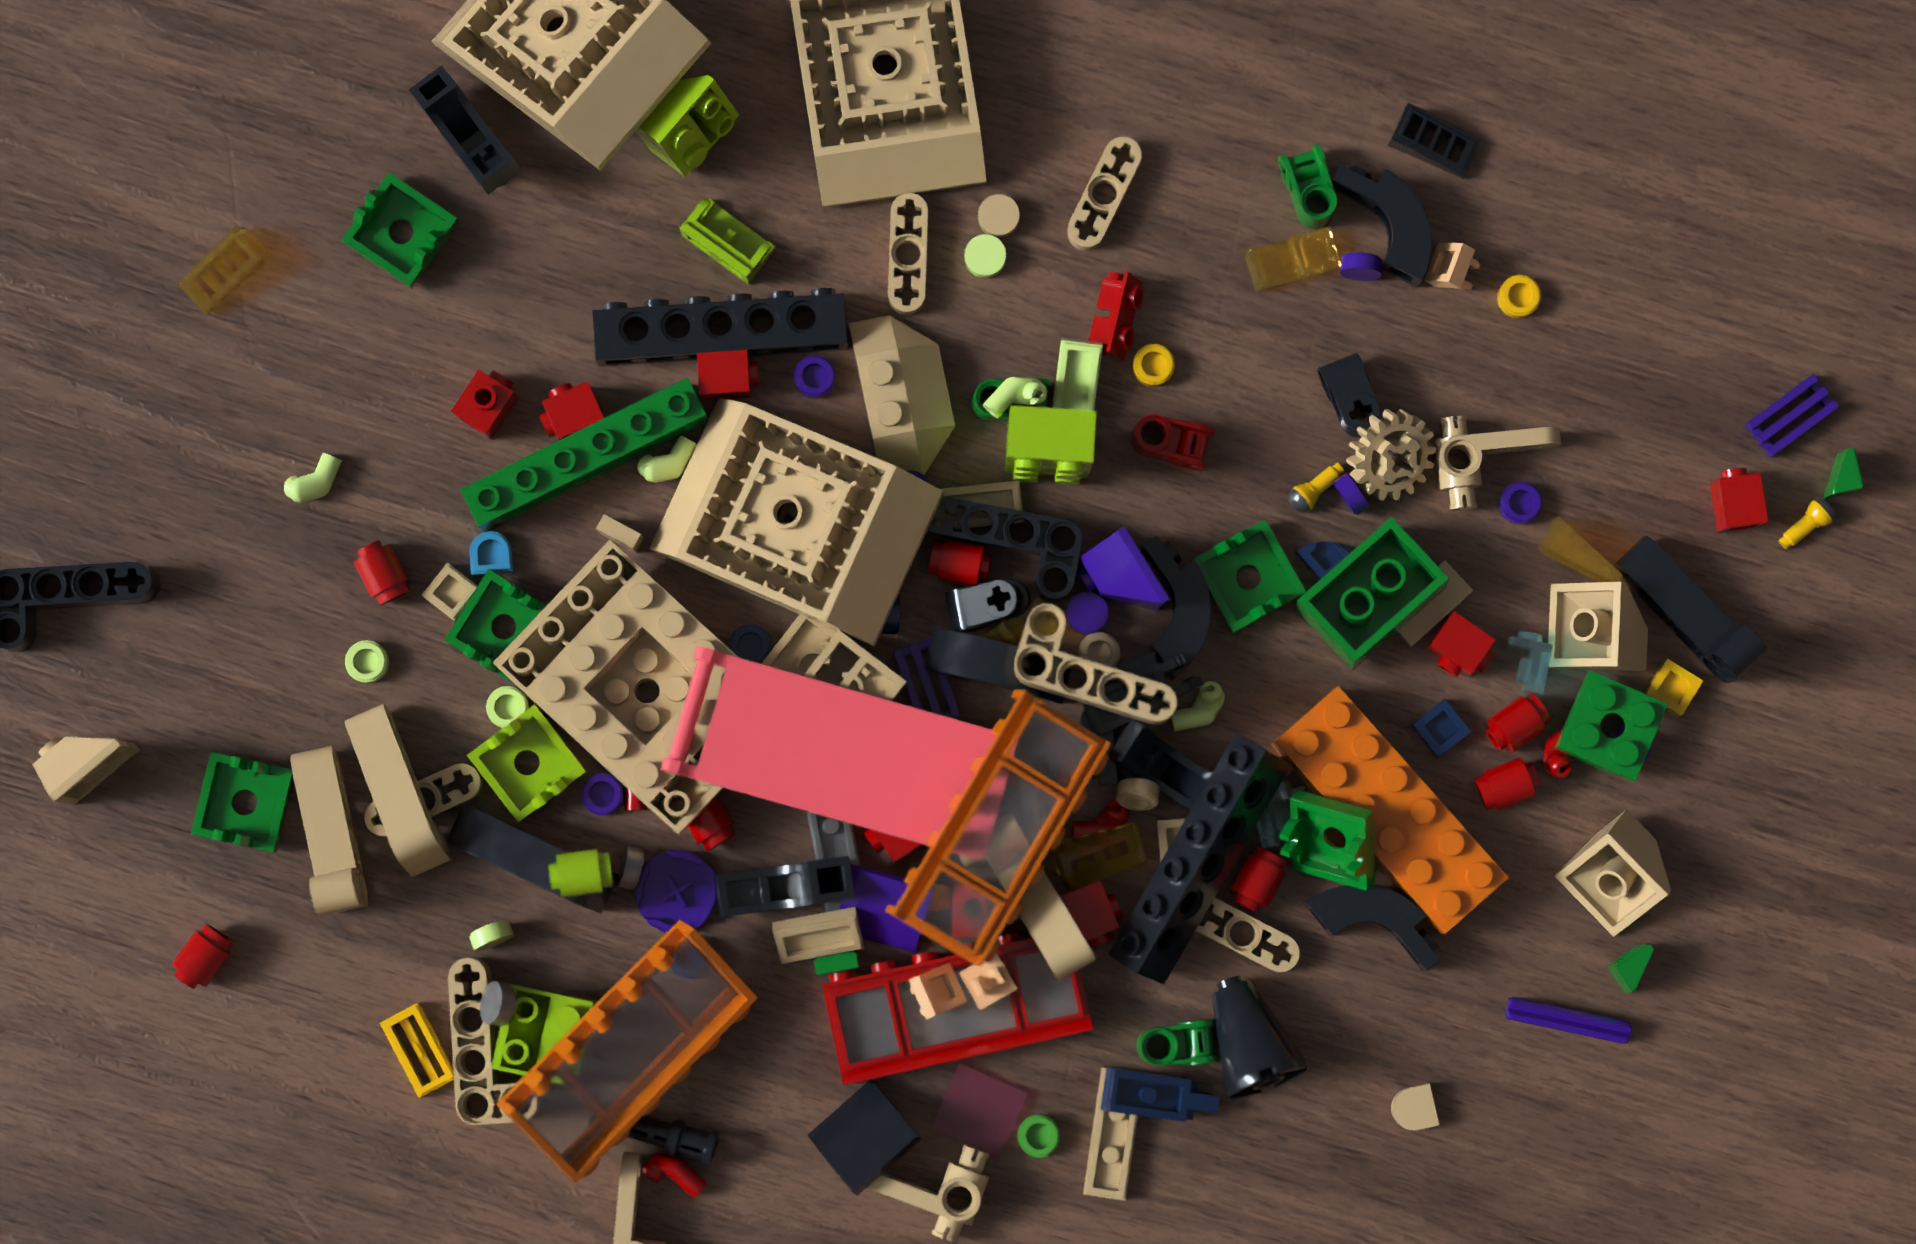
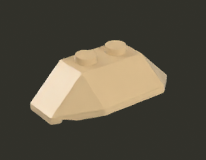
(902, 392)

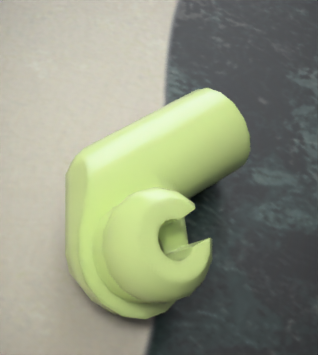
(667, 466)
(316, 484)
(1203, 710)

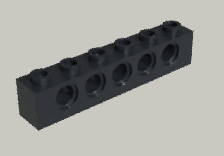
(614, 319)
(1199, 859)

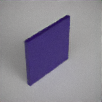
(872, 896)

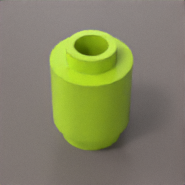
(581, 873)

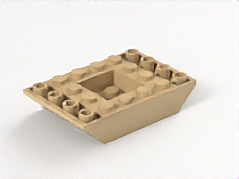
(586, 79)
(892, 130)
(851, 531)
(592, 654)

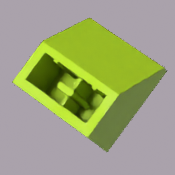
(688, 123)
(535, 1027)

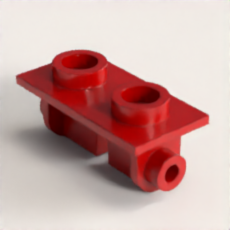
(1122, 297)

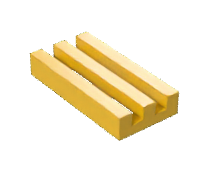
(431, 1037)

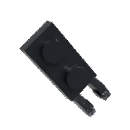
(1106, 721)

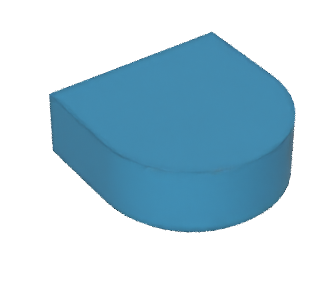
(492, 552)

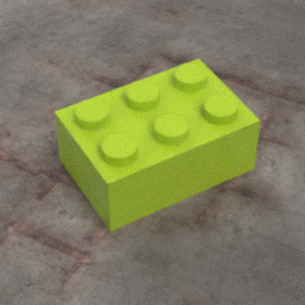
(1050, 444)

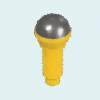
(1304, 496)
(1818, 514)

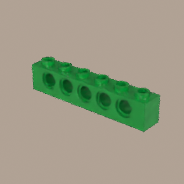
(584, 455)

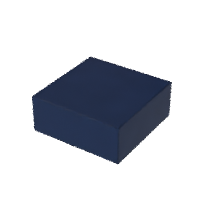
(1440, 728)

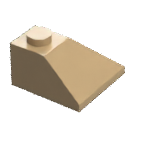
(1596, 628)
(79, 764)
(1617, 873)

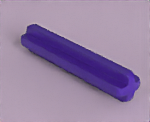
(1568, 1020)

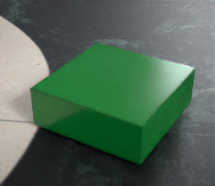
(836, 962)

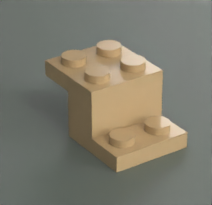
(832, 658)

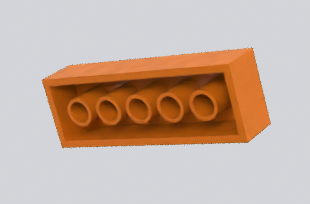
(1414, 832)

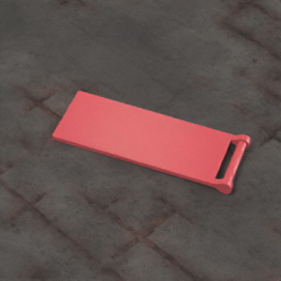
(826, 748)

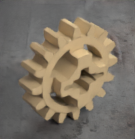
(1373, 464)

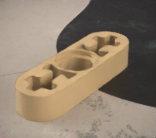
(1127, 171)
(920, 223)
(448, 777)
(1275, 938)

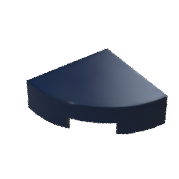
(1322, 556)

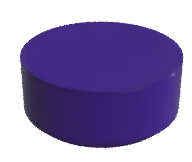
(1361, 266)
(815, 377)
(1351, 494)
(1520, 503)
(1087, 613)
(602, 794)

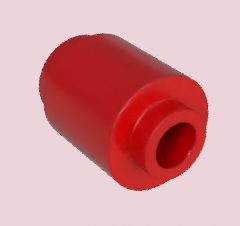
(959, 562)
(381, 572)
(1517, 723)
(1507, 784)
(712, 825)
(1258, 880)
(202, 956)

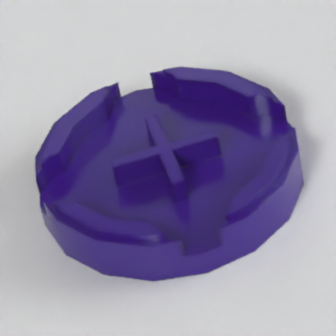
(675, 889)

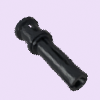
(677, 1138)

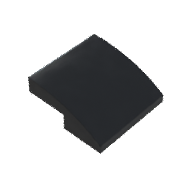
(864, 1137)

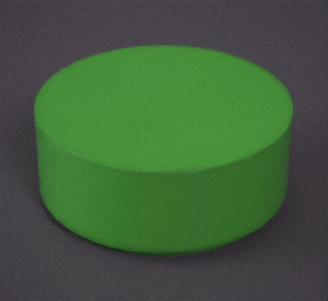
(1038, 1135)

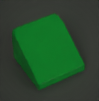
(1845, 475)
(1631, 966)

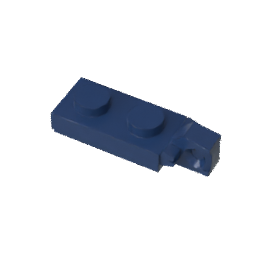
(1154, 1095)

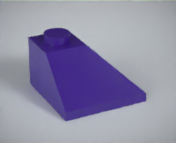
(1121, 573)

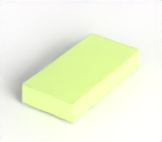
(1077, 374)

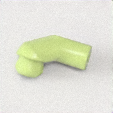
(1016, 391)

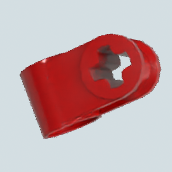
(1175, 442)

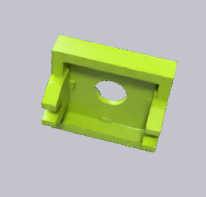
(526, 792)

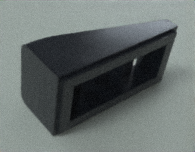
(1429, 155)

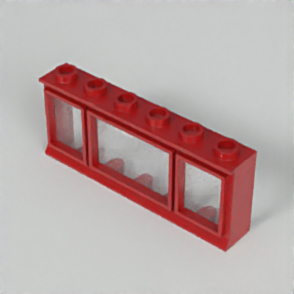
(883, 1033)

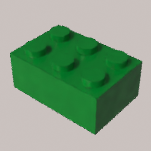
(1372, 593)

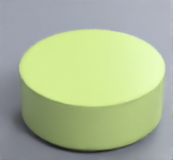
(985, 256)
(367, 661)
(506, 705)
(491, 935)

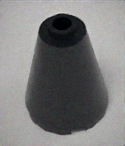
(1252, 1041)

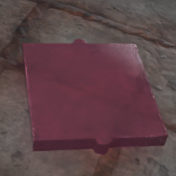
(979, 1110)

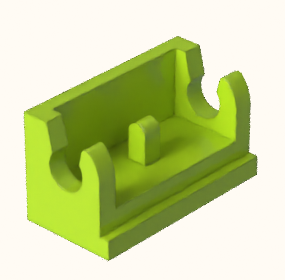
(726, 240)

